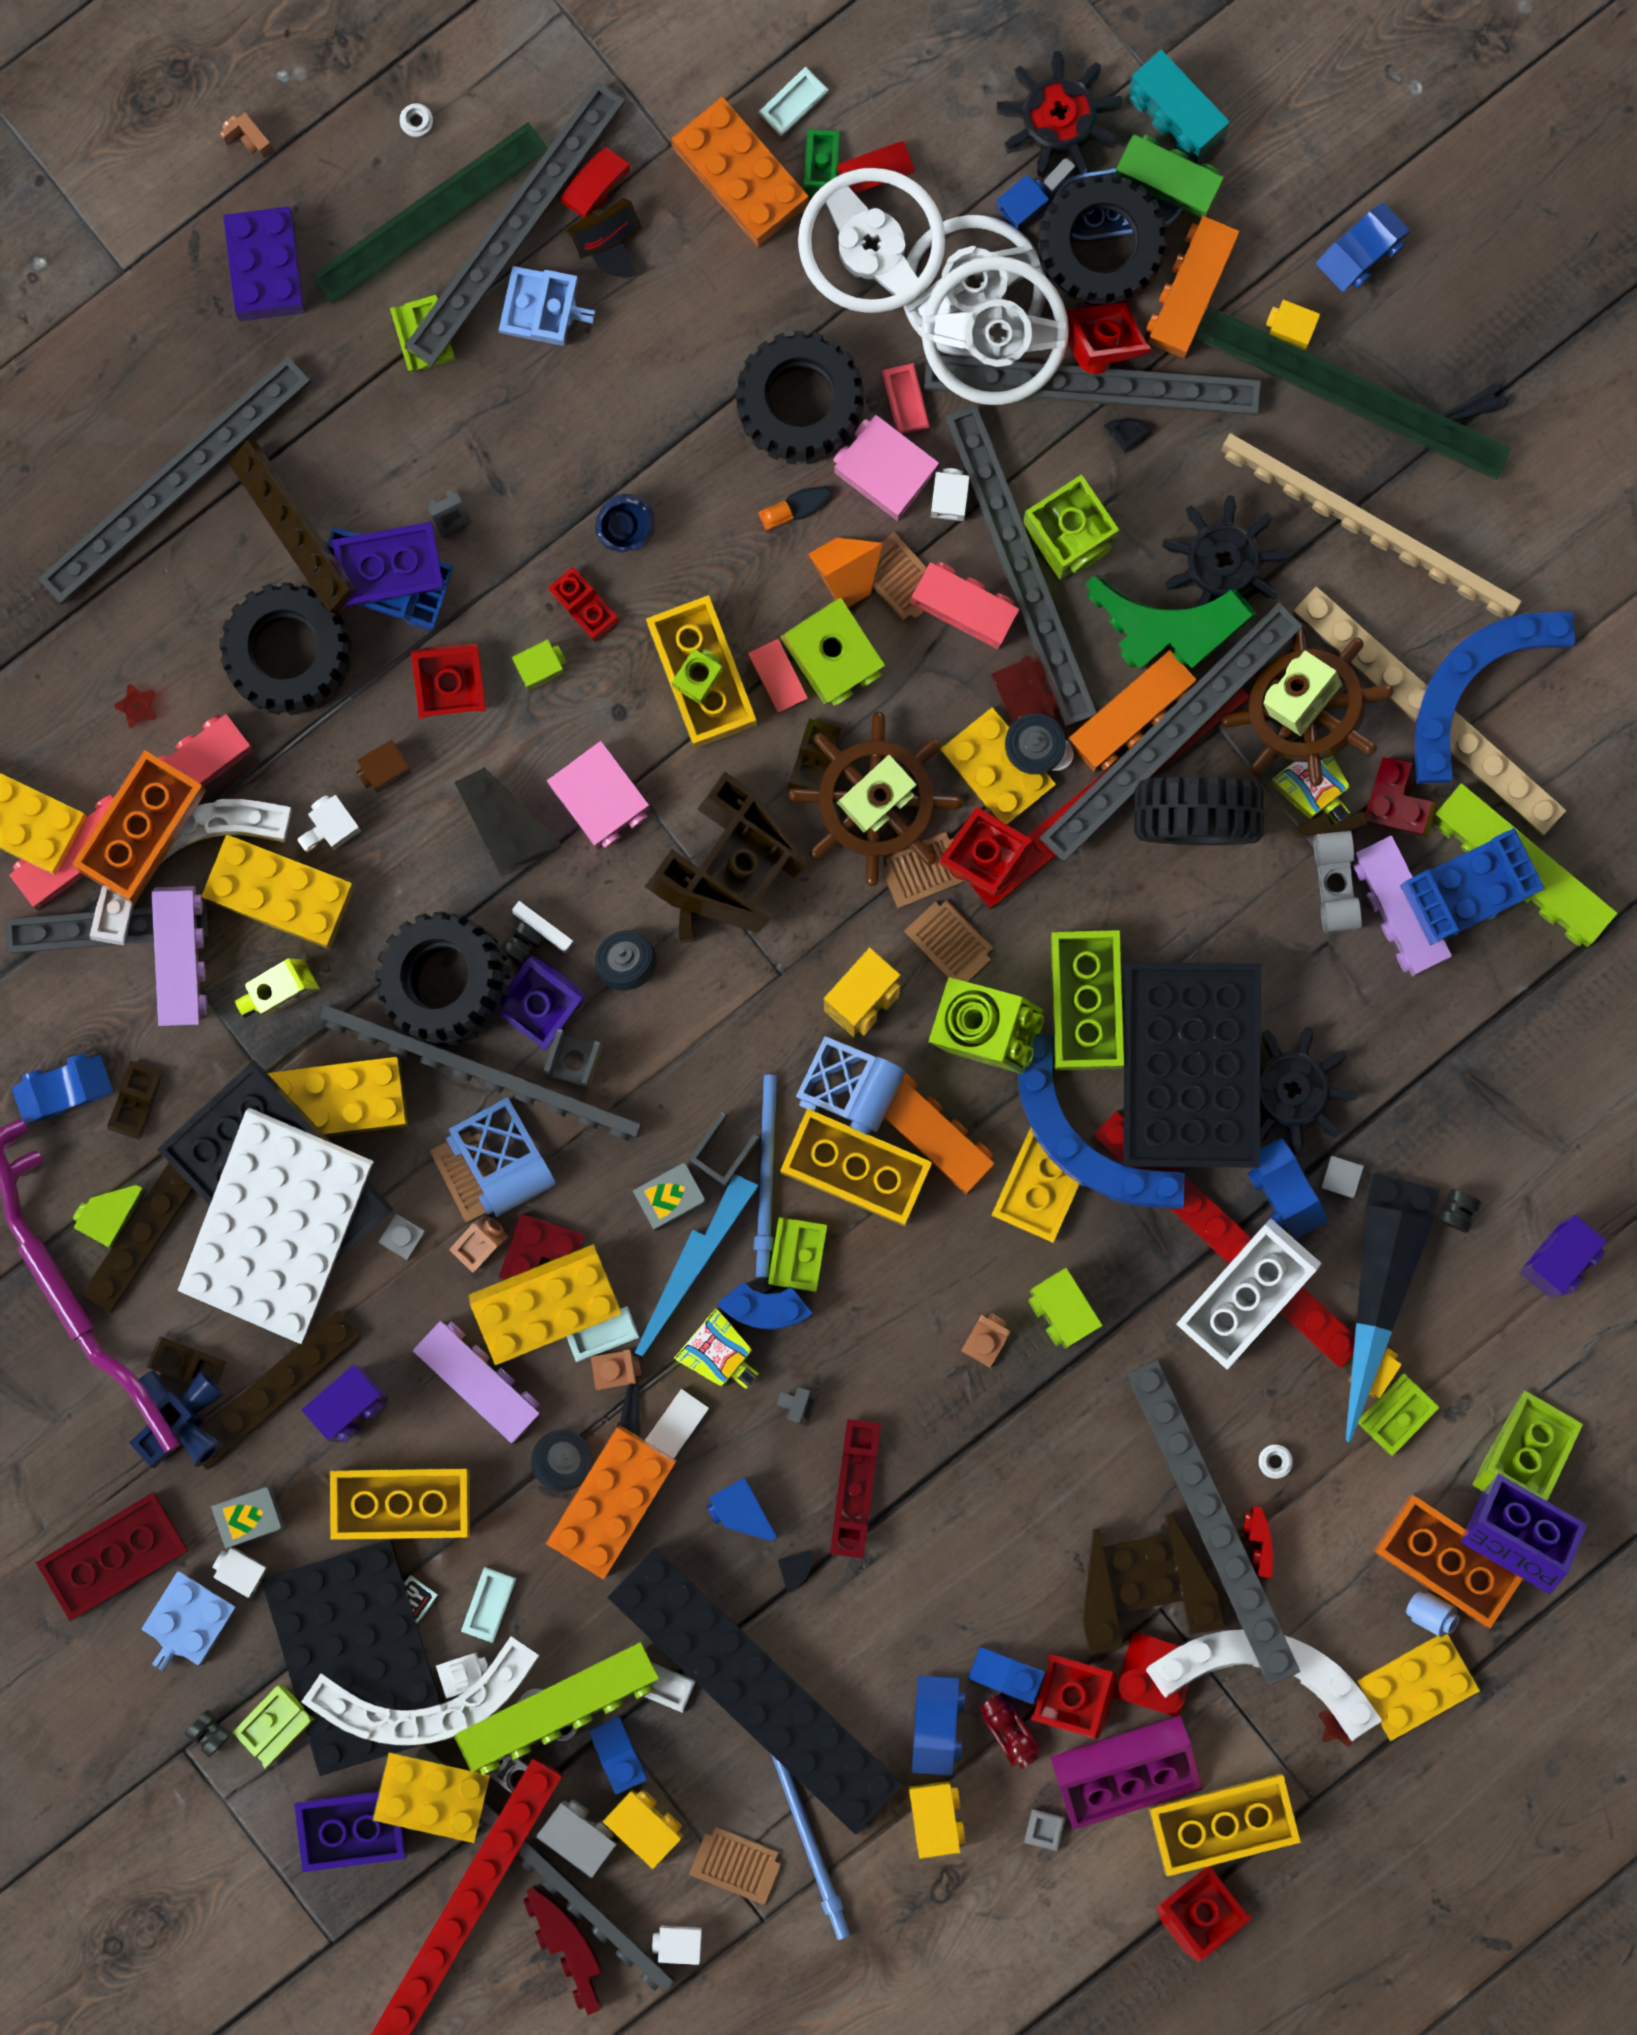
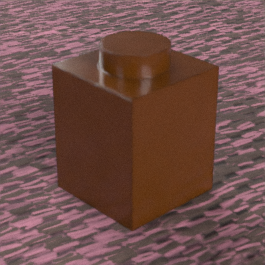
(382, 767)

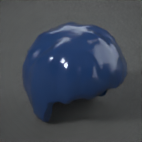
(625, 523)

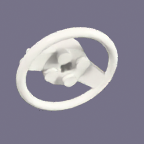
(859, 224)
(994, 282)
(972, 328)

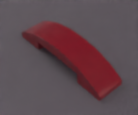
(855, 1488)

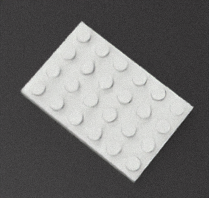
(275, 1225)

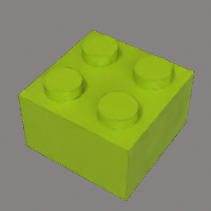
(1064, 1309)

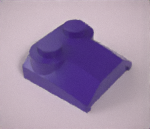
(540, 1001)

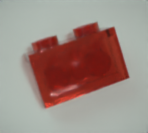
(1022, 690)

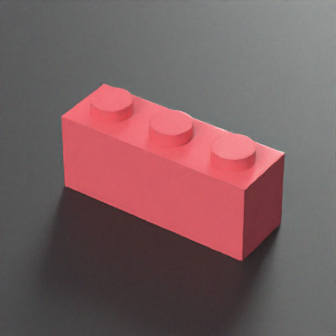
(964, 604)

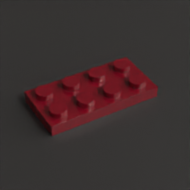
(111, 1556)

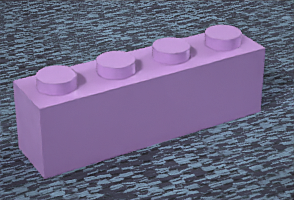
(1383, 873)
(178, 955)
(477, 1382)

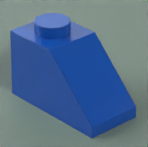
(740, 1511)
(1006, 1675)
(618, 1755)

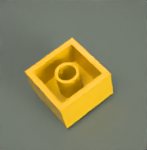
(935, 1819)
(644, 1827)

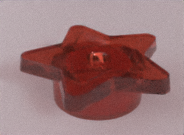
(135, 714)
(1331, 1731)

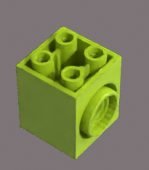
(1071, 528)
(853, 663)
(986, 1025)

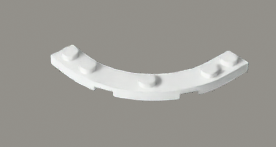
(207, 821)
(1232, 1648)
(431, 1723)

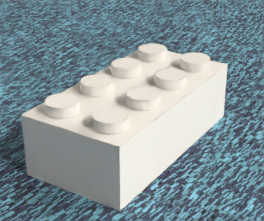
(1249, 1293)

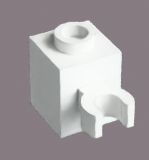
(331, 823)
(461, 1673)

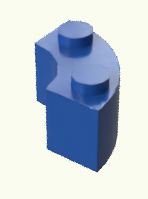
(1363, 247)
(68, 1087)
(1287, 1190)
(765, 1310)
(936, 1725)

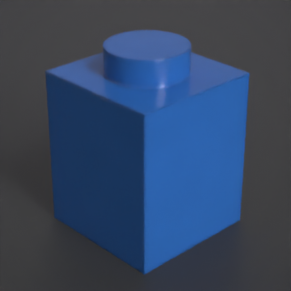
(1023, 202)

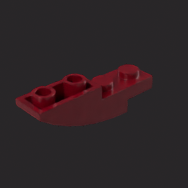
(561, 1933)

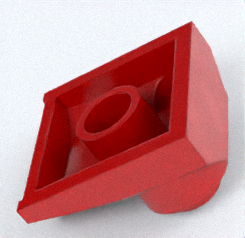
(1104, 336)
(448, 679)
(986, 852)
(1136, 1684)
(1075, 1697)
(1202, 1914)

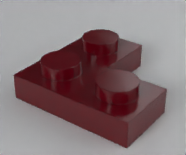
(1390, 800)
(537, 1240)

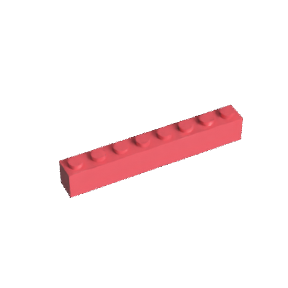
(197, 757)

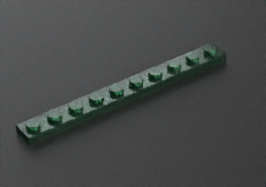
(1352, 393)

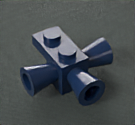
(181, 1418)

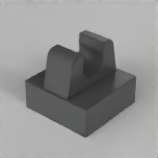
(448, 513)
(800, 1405)

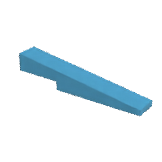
(696, 1256)

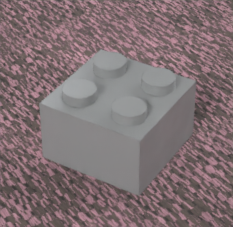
(578, 1837)

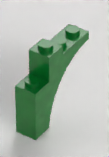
(1152, 630)

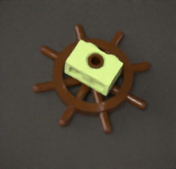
(1296, 694)
(873, 796)

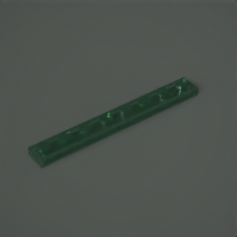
(430, 213)

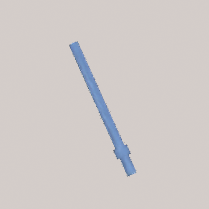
(763, 1241)
(831, 1904)

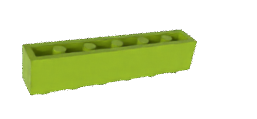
(1565, 897)
(557, 1708)

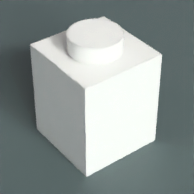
(950, 495)
(239, 1571)
(678, 1945)

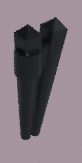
(1480, 403)
(630, 1411)

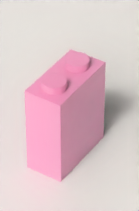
(885, 466)
(599, 796)

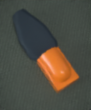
(794, 507)

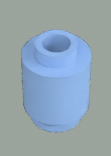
(1433, 1613)

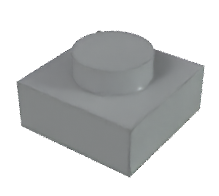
(402, 1237)

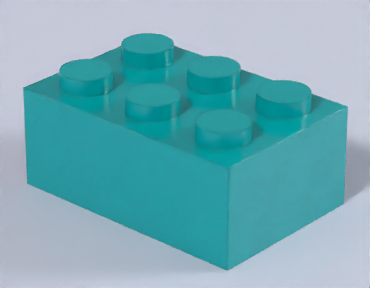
(1177, 107)

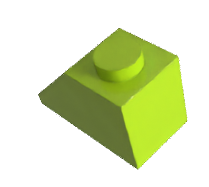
(108, 1214)

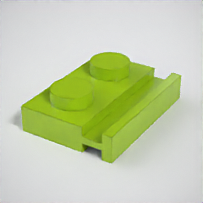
(406, 321)
(797, 1254)
(1397, 1414)
(273, 1725)

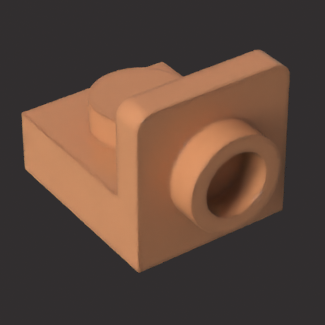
(252, 137)
(479, 1242)
(986, 1339)
(615, 1369)

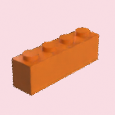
(1193, 287)
(1131, 712)
(938, 1138)

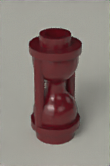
(1001, 1716)

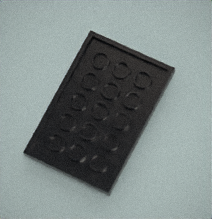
(1192, 1065)
(205, 1141)
(358, 1630)

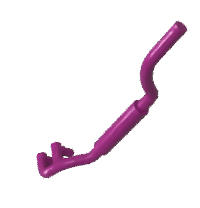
(58, 1291)

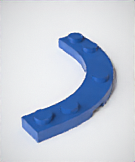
(1461, 666)
(1074, 1156)

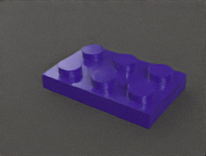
(390, 563)

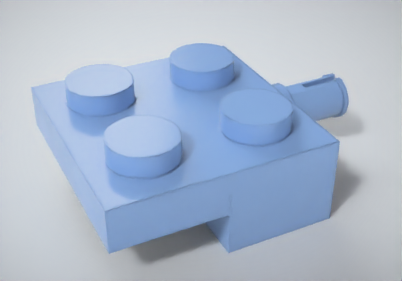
(541, 306)
(187, 1621)

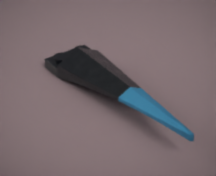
(1393, 1239)

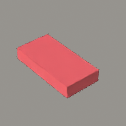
(905, 399)
(778, 676)

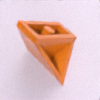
(847, 567)

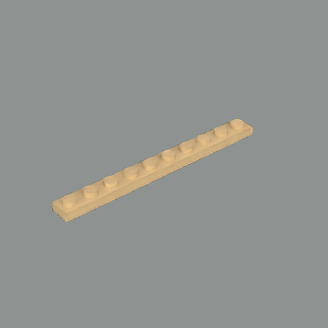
(1381, 533)
(1466, 742)

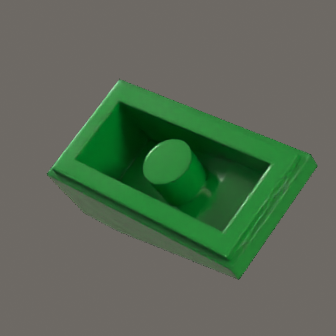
(820, 159)

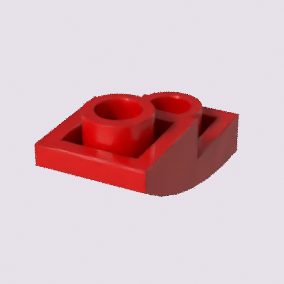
(892, 157)
(593, 182)
(583, 604)
(1258, 1530)

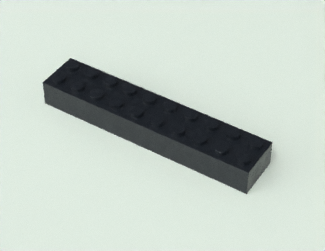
(755, 1691)

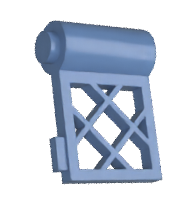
(867, 1100)
(512, 1183)

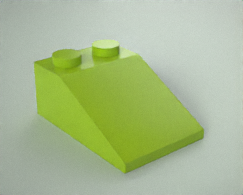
(1530, 1447)

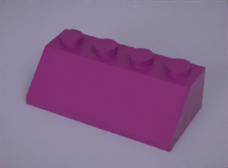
(1126, 1772)

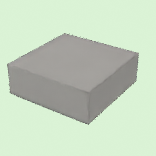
(1058, 176)
(1342, 1177)
(1044, 1830)

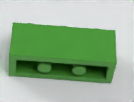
(1170, 175)

